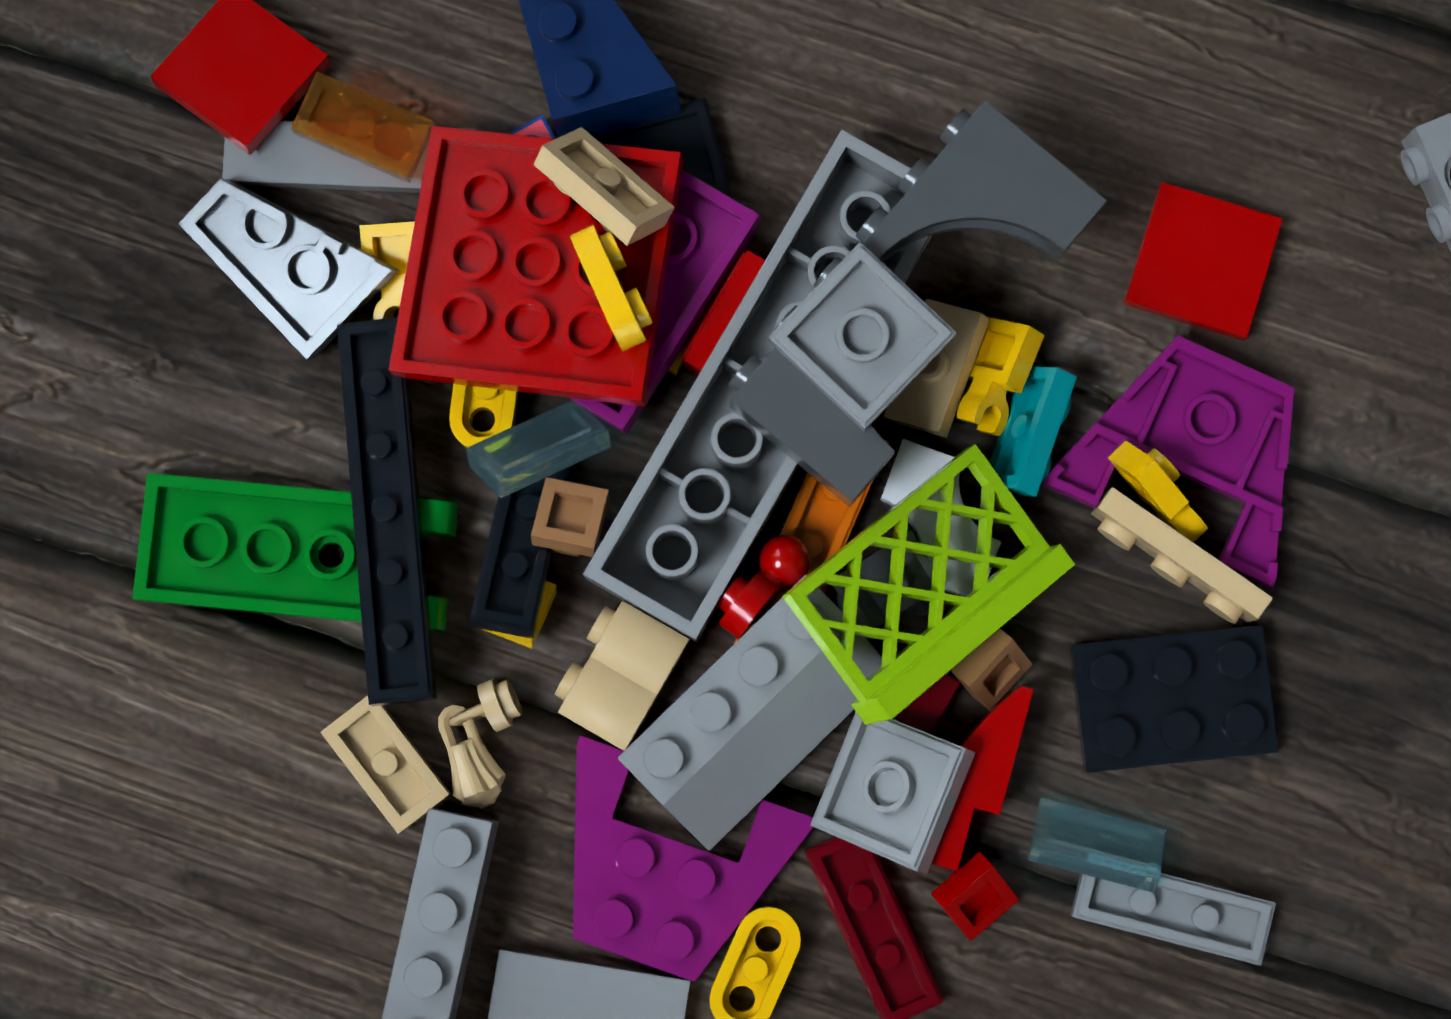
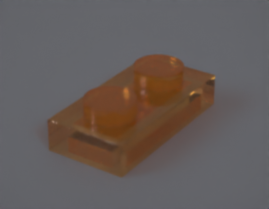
(362, 127)

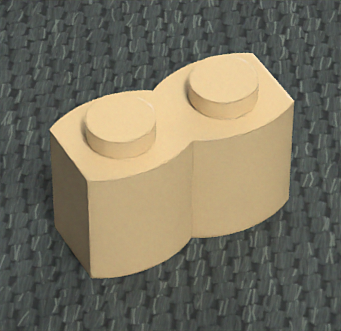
(621, 675)

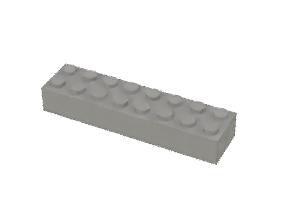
(712, 470)

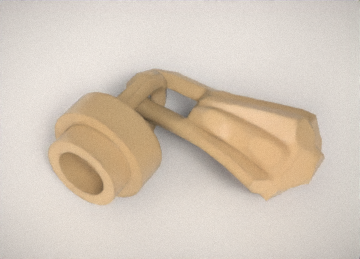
(473, 770)

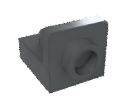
(872, 605)

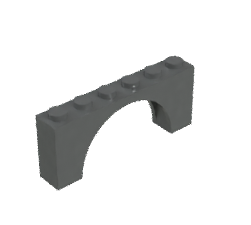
(983, 181)

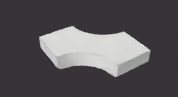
(912, 468)

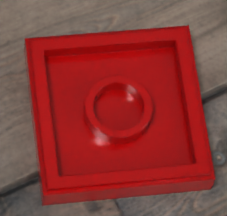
(240, 71)
(1202, 261)

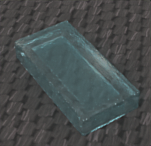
(537, 448)
(1097, 845)

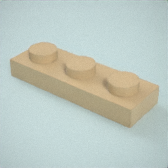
(1179, 558)

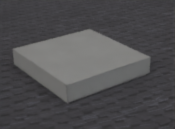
(861, 336)
(893, 791)

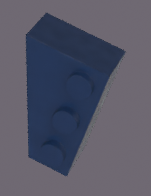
(596, 67)

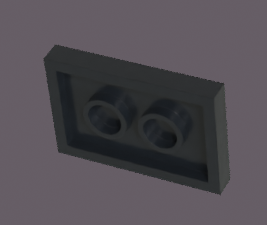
(1173, 699)

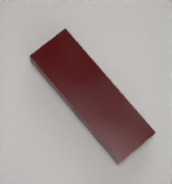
(874, 929)

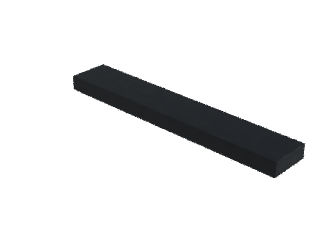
(386, 517)

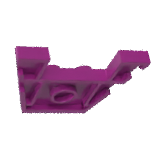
(1216, 428)
(658, 895)

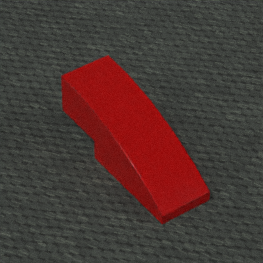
(985, 785)

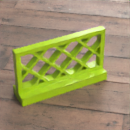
(949, 635)

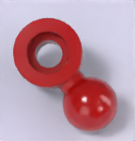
(782, 563)

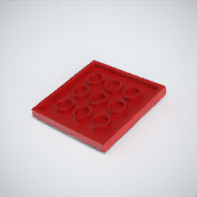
(499, 286)

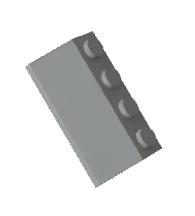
(746, 722)

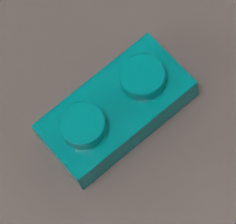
(1032, 427)

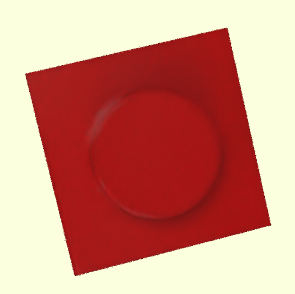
(975, 896)

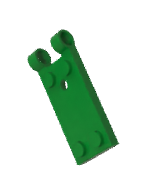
(258, 548)

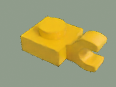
(999, 367)

